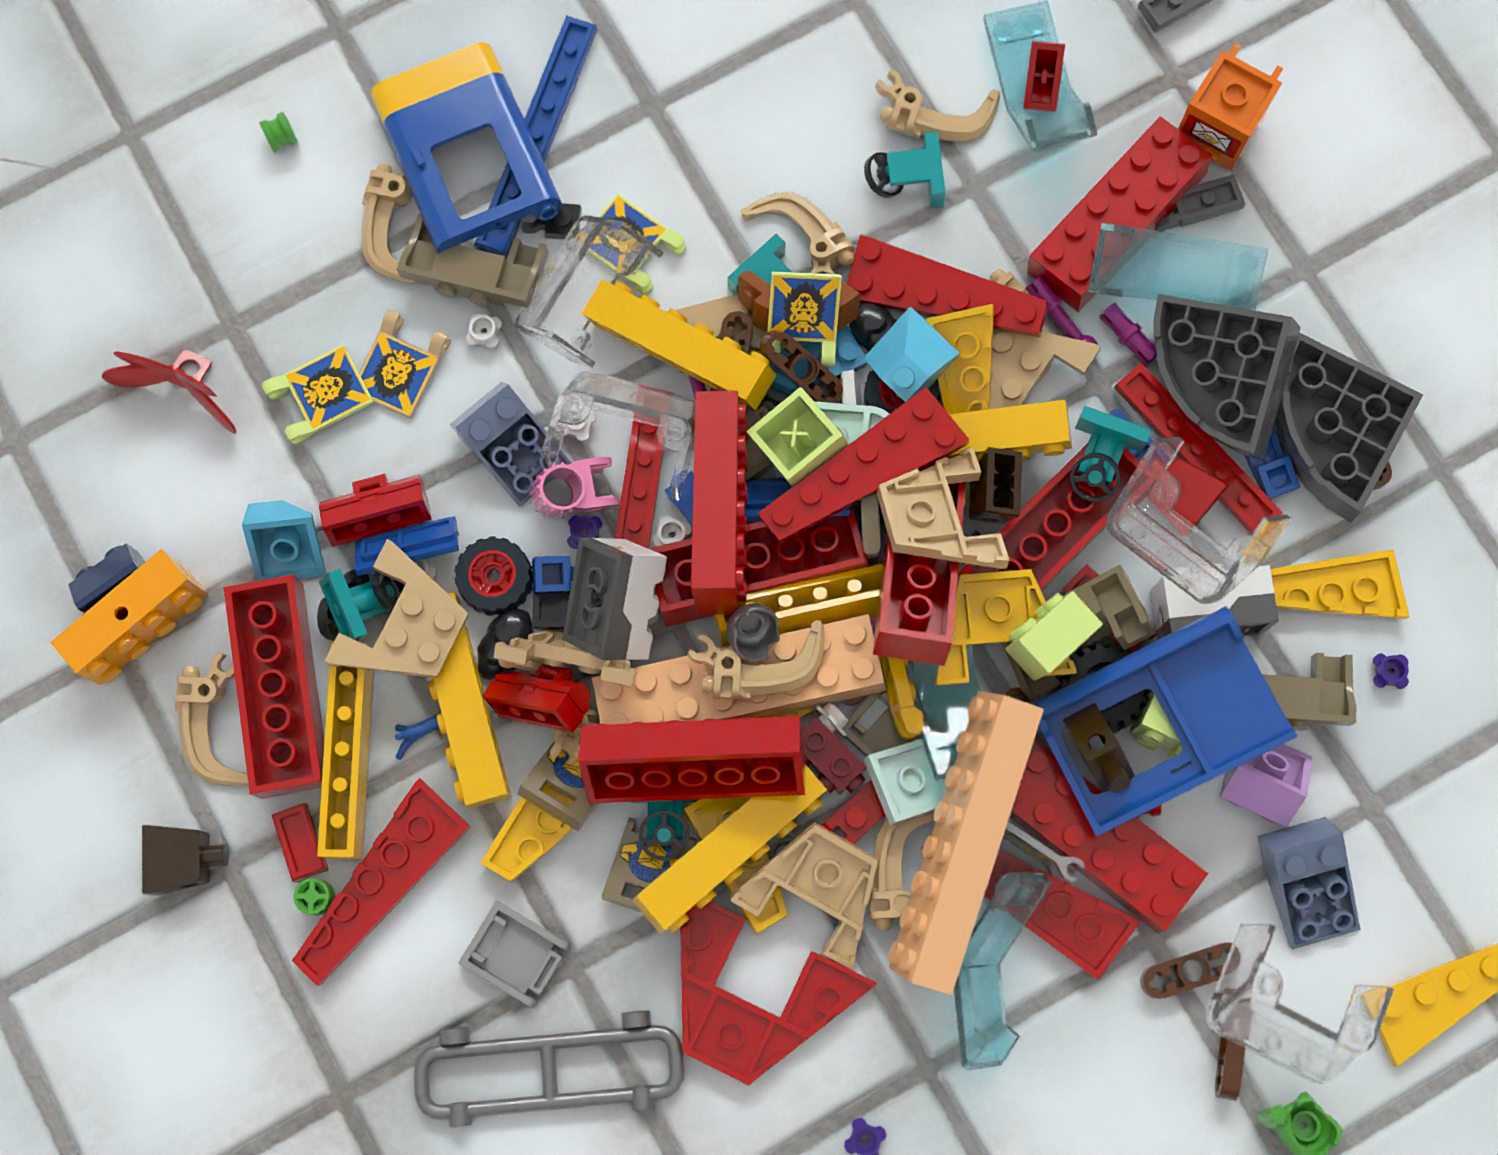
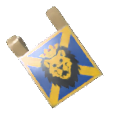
(399, 371)

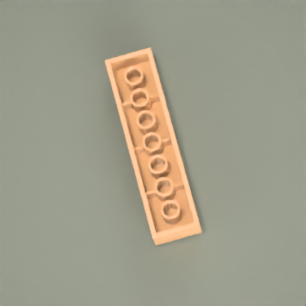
(675, 691)
(964, 841)

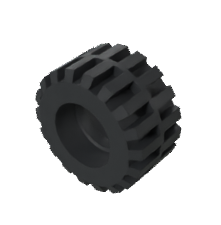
(1094, 659)

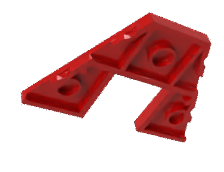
(734, 1032)

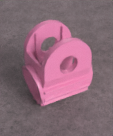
(580, 481)

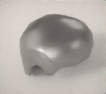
(753, 631)

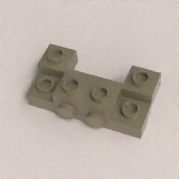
(473, 272)
(1115, 605)
(1317, 699)

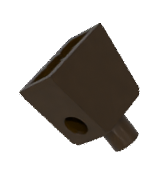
(997, 494)
(1105, 764)
(177, 859)

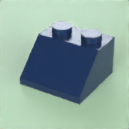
(98, 580)

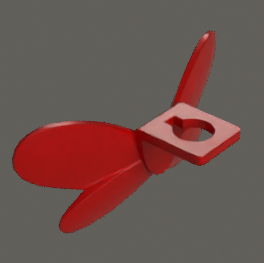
(148, 372)

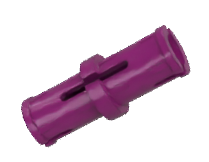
(1129, 334)

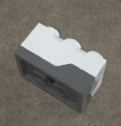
(613, 598)
(1249, 602)

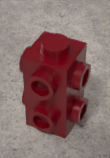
(831, 759)

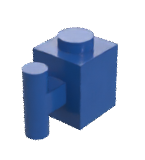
(551, 574)

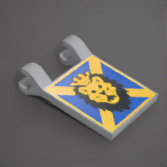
(1042, 854)

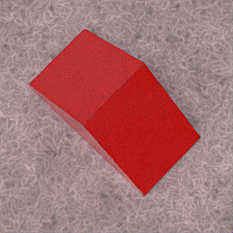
(1044, 75)

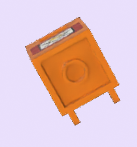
(1229, 107)

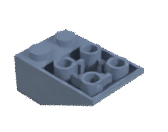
(506, 440)
(1310, 881)

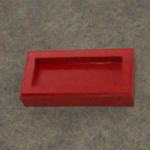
(299, 842)

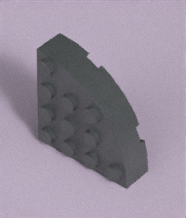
(1225, 367)
(1340, 424)

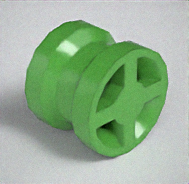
(278, 132)
(307, 895)

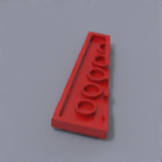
(906, 280)
(898, 444)
(400, 857)
(1071, 919)

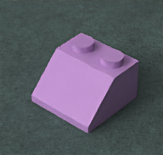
(1270, 784)

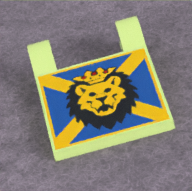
(649, 228)
(806, 309)
(324, 390)

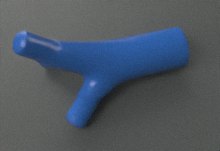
(413, 732)

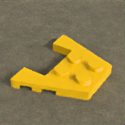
(987, 613)

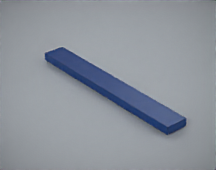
(543, 118)

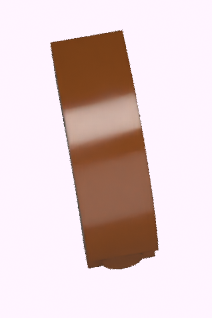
(755, 295)

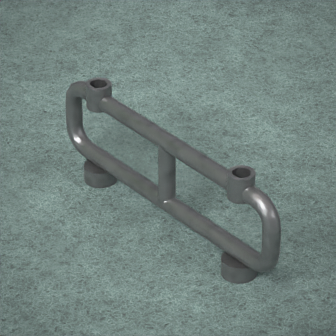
(457, 1044)

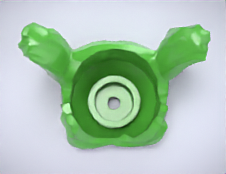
(1320, 1129)

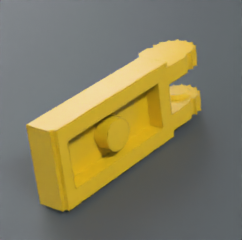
(901, 696)

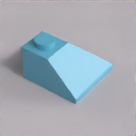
(911, 355)
(282, 541)

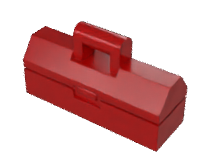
(374, 509)
(537, 699)

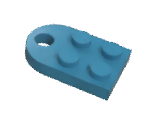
(847, 357)

